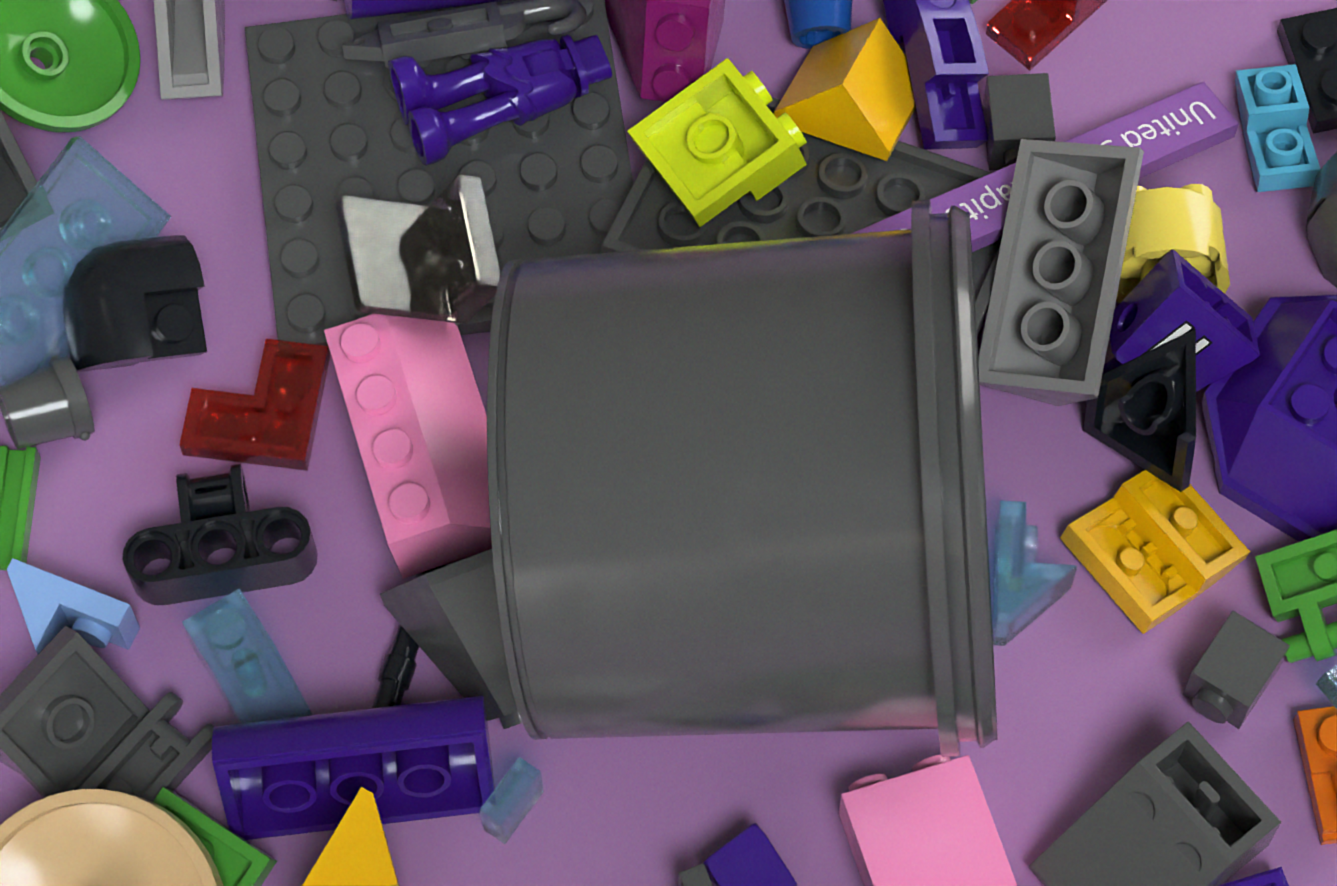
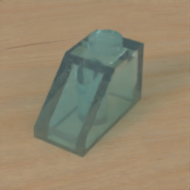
(244, 661)

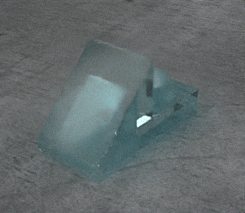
(1020, 584)

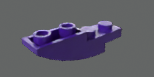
(944, 69)

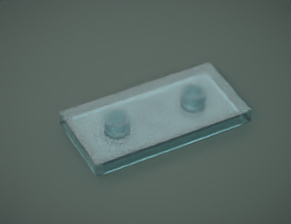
(66, 215)

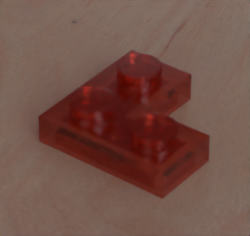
(273, 424)

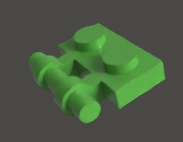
(1301, 583)

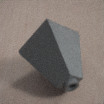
(459, 628)

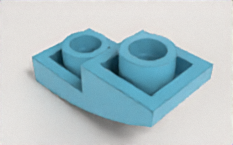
(1276, 128)

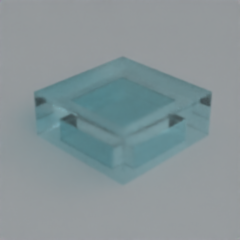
(512, 800)

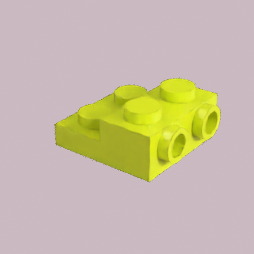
(720, 142)

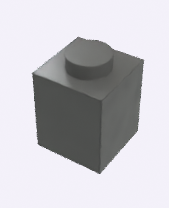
(1016, 110)
(1234, 671)

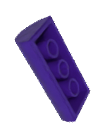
(309, 768)

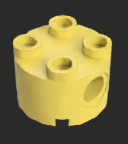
(1175, 220)

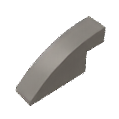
(190, 48)

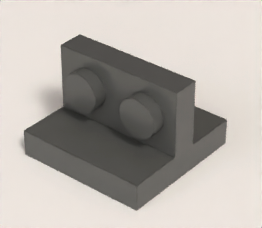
(65, 715)

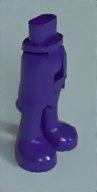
(517, 80)

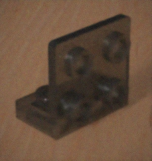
(421, 258)

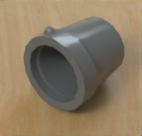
(47, 405)

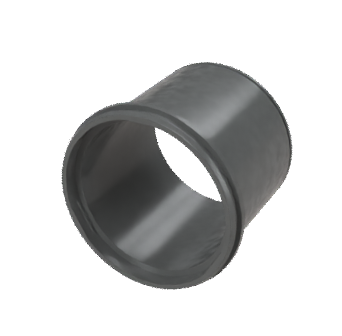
(744, 488)

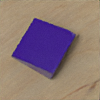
(748, 862)

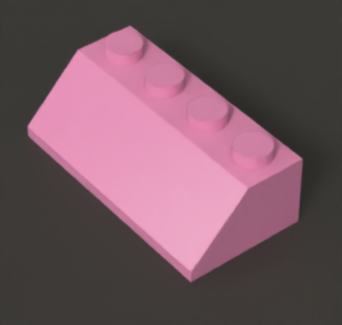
(417, 435)

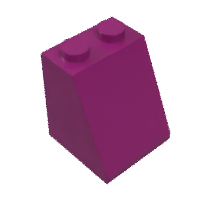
(666, 41)

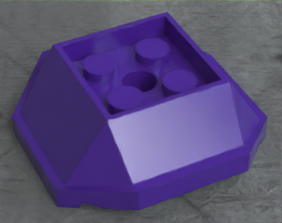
(1278, 419)

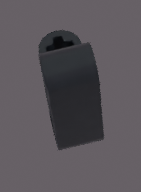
(216, 517)

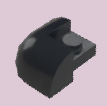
(134, 304)

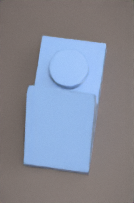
(55, 602)

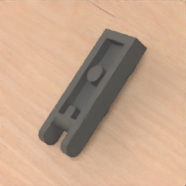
(152, 755)

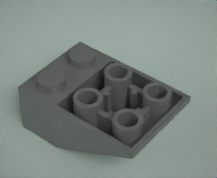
(1165, 823)

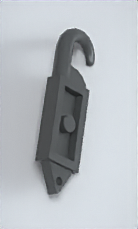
(461, 30)

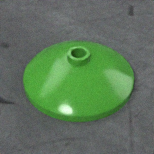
(87, 60)

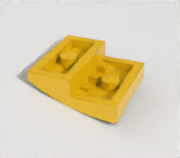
(1154, 548)

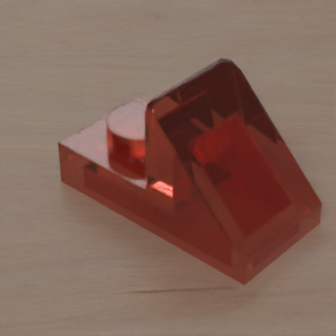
(1037, 27)

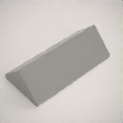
(1059, 270)

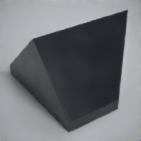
(1151, 410)

